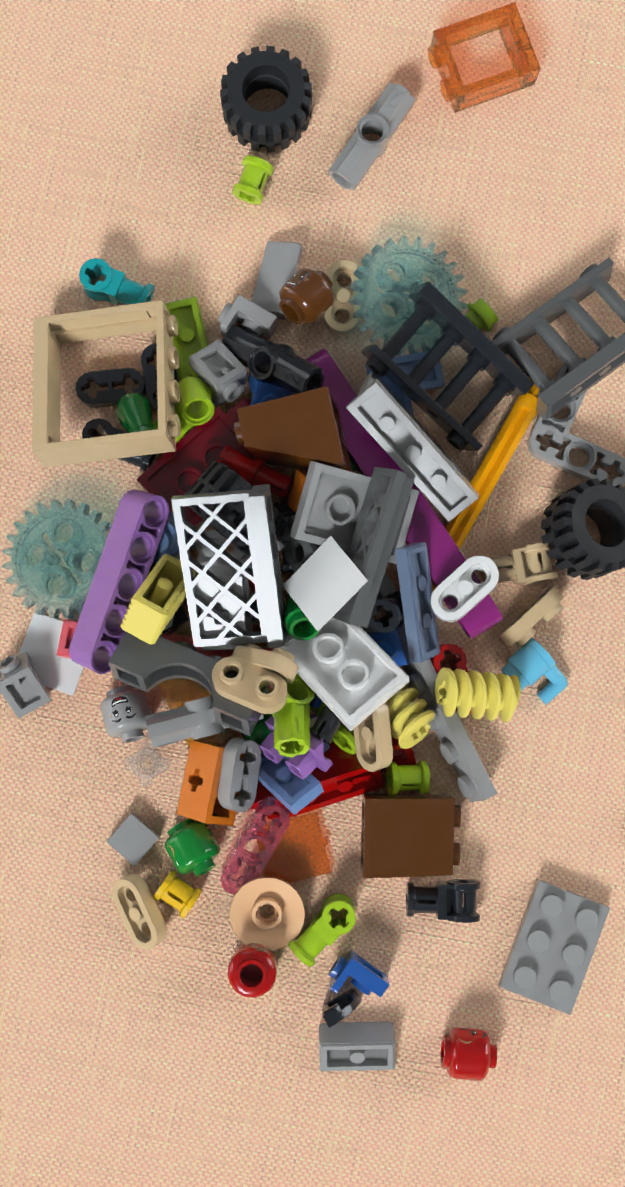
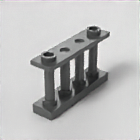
(582, 372)

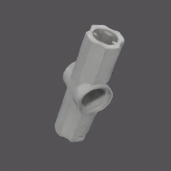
(383, 120)
(190, 721)

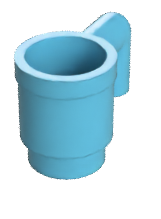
(531, 664)

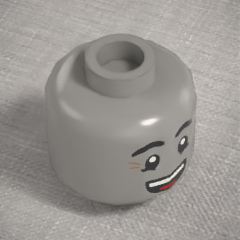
(125, 713)

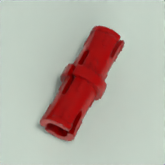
(256, 471)

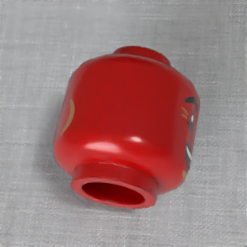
(252, 970)
(468, 1054)

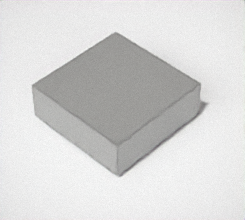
(133, 839)

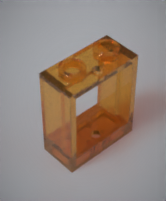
(518, 47)

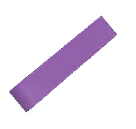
(118, 576)

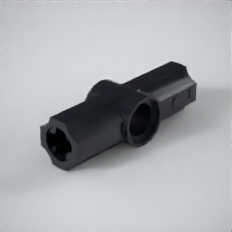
(273, 361)

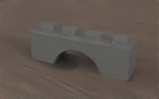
(150, 664)

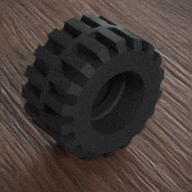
(259, 72)
(221, 478)
(568, 533)

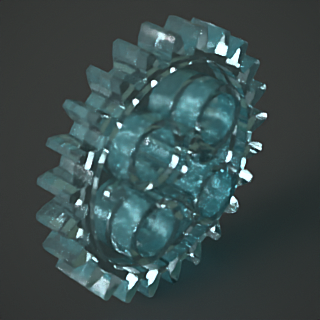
(411, 264)
(38, 579)

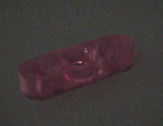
(255, 830)

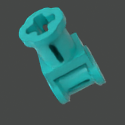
(116, 286)

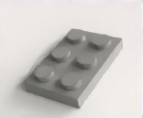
(333, 504)
(553, 946)

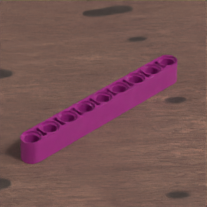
(425, 526)

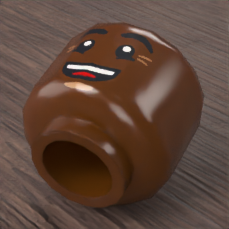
(306, 296)

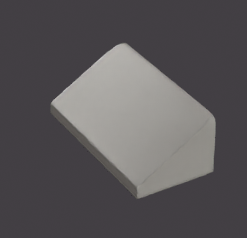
(277, 267)
(357, 1046)

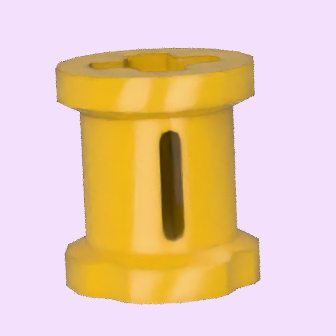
(177, 894)

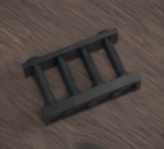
(481, 356)

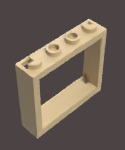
(97, 324)

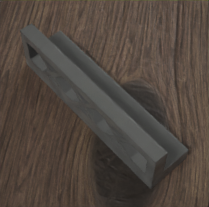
(375, 539)

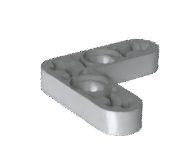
(558, 430)

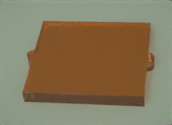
(300, 851)

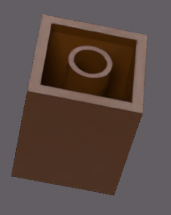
(295, 431)
(408, 835)

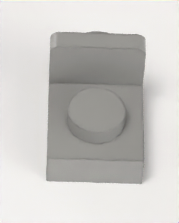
(249, 315)
(220, 372)
(22, 685)

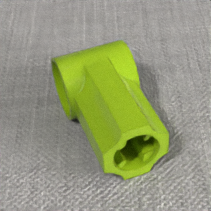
(194, 405)
(293, 720)

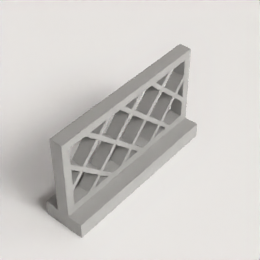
(412, 447)

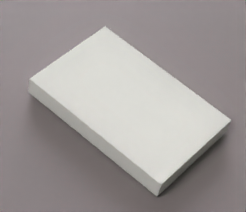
(346, 670)

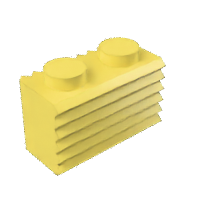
(156, 600)

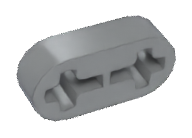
(239, 774)

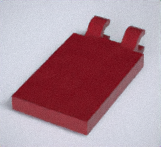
(194, 453)

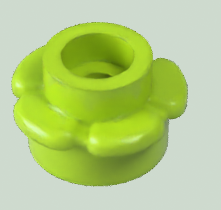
(481, 315)

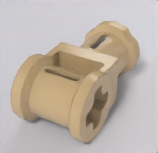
(525, 565)

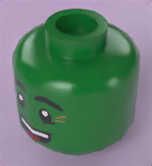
(192, 847)

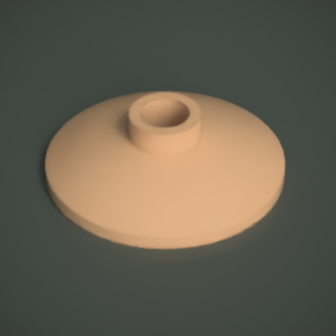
(272, 929)

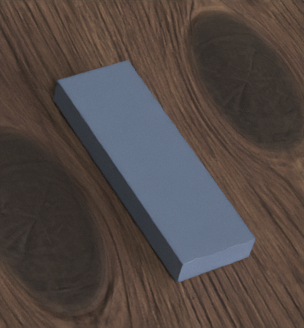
(416, 602)

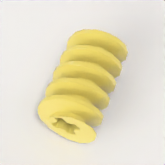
(477, 693)
(406, 717)

